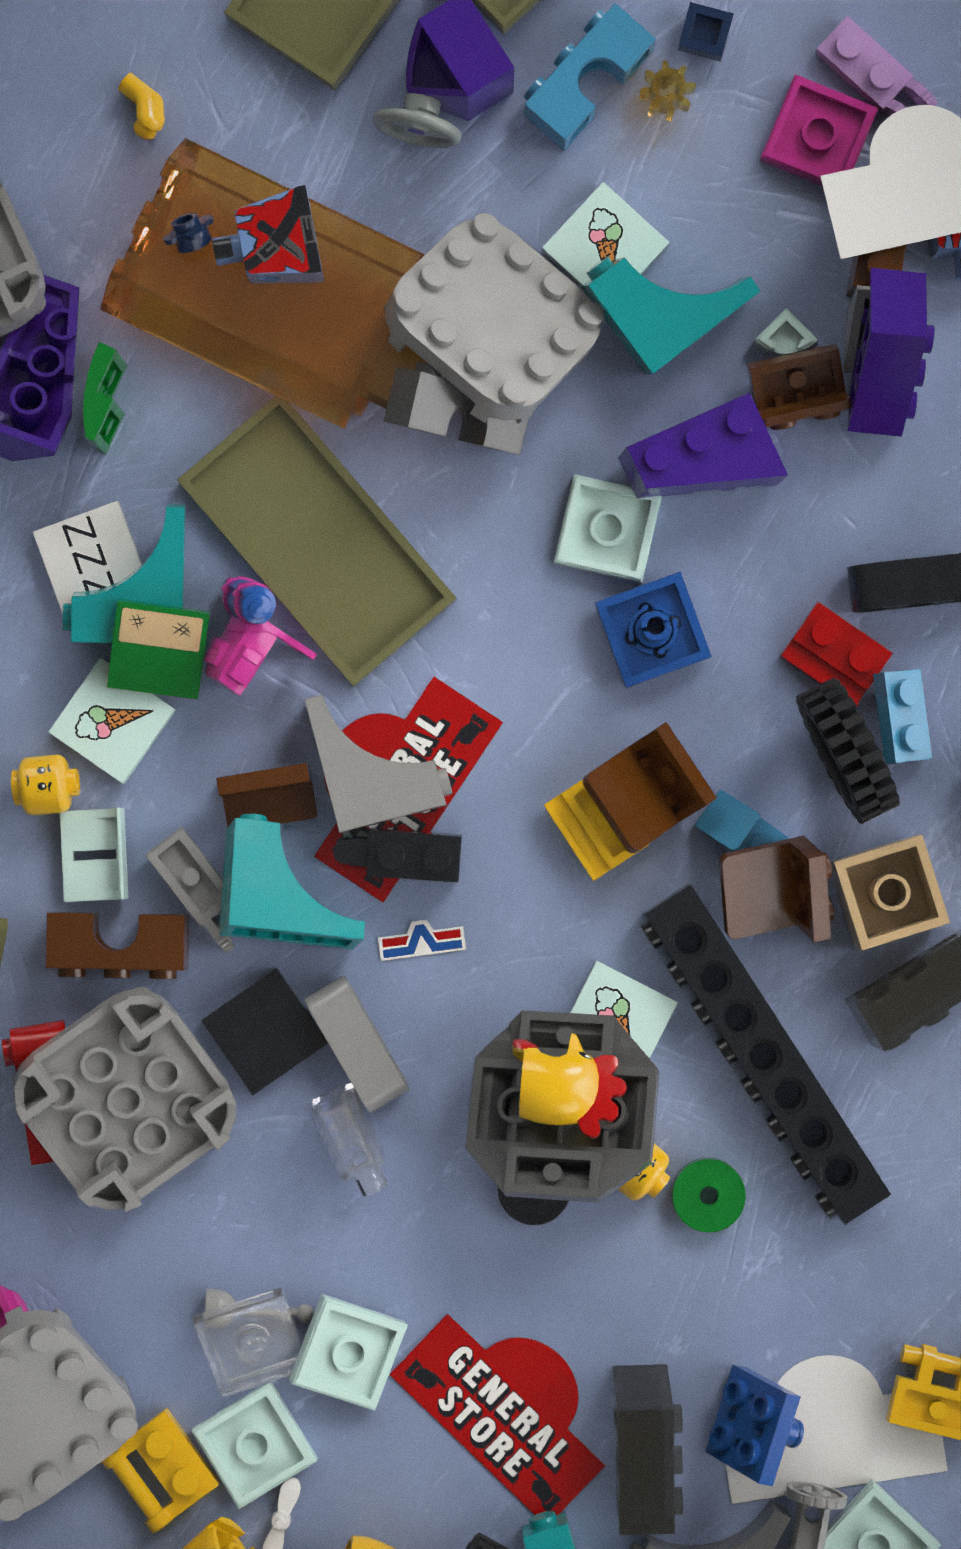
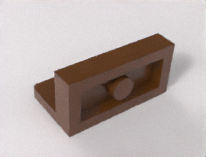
(277, 793)

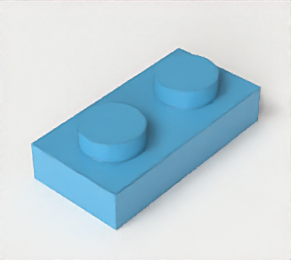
(902, 716)

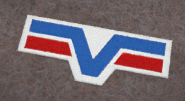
(421, 941)

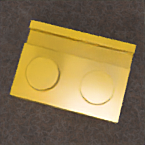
(587, 831)

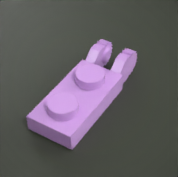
(870, 68)

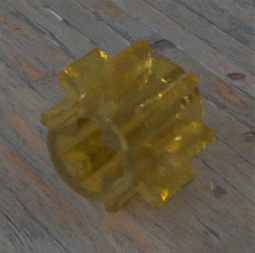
(671, 102)

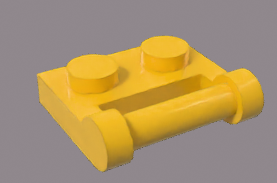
(172, 1461)

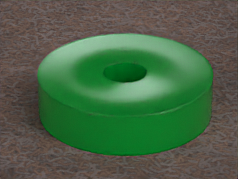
(716, 1214)

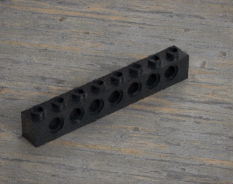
(862, 1185)

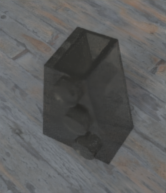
(910, 995)
(646, 1450)

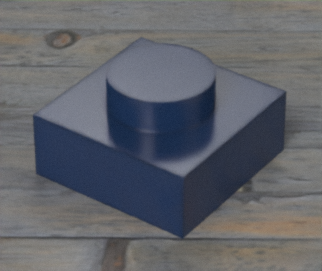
(705, 31)

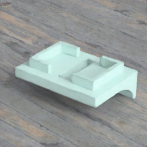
(91, 832)

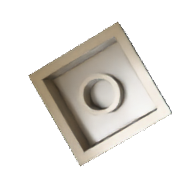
(888, 892)

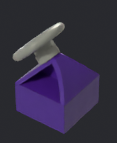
(450, 69)

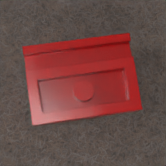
(835, 648)

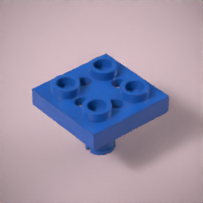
(667, 599)
(754, 1425)

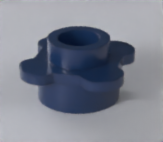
(189, 232)

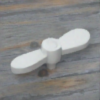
(282, 1518)

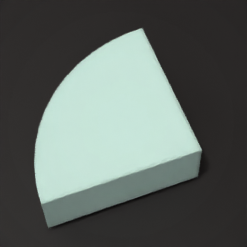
(785, 336)

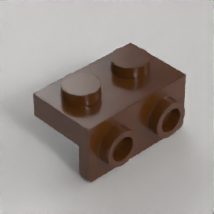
(799, 387)

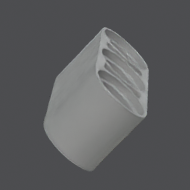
(357, 1044)

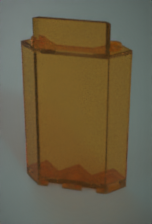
(300, 341)

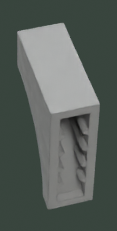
(368, 787)

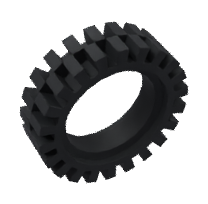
(848, 750)

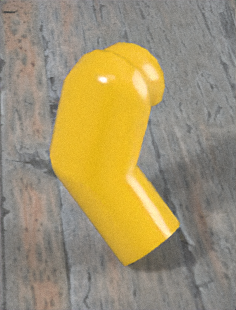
(148, 106)

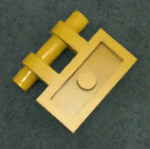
(926, 1405)

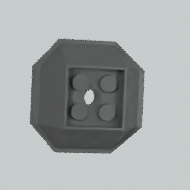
(558, 1159)

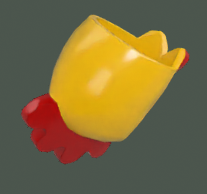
(568, 1087)

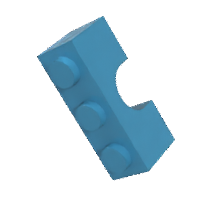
(611, 45)

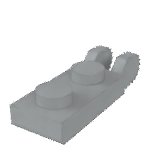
(191, 880)

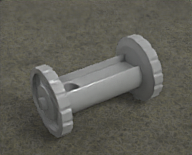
(809, 1533)

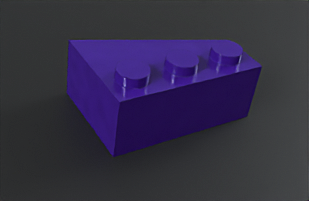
(890, 353)
(705, 453)

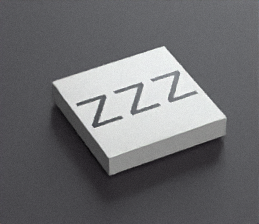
(88, 551)

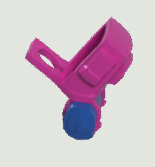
(248, 635)

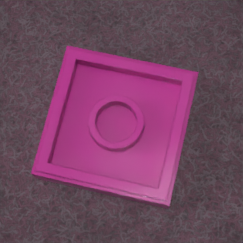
(817, 131)

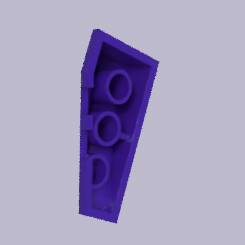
(39, 377)

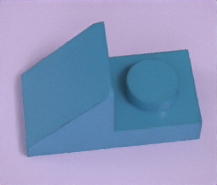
(735, 824)

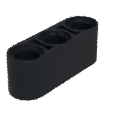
(905, 583)

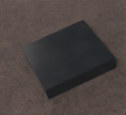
(264, 1031)

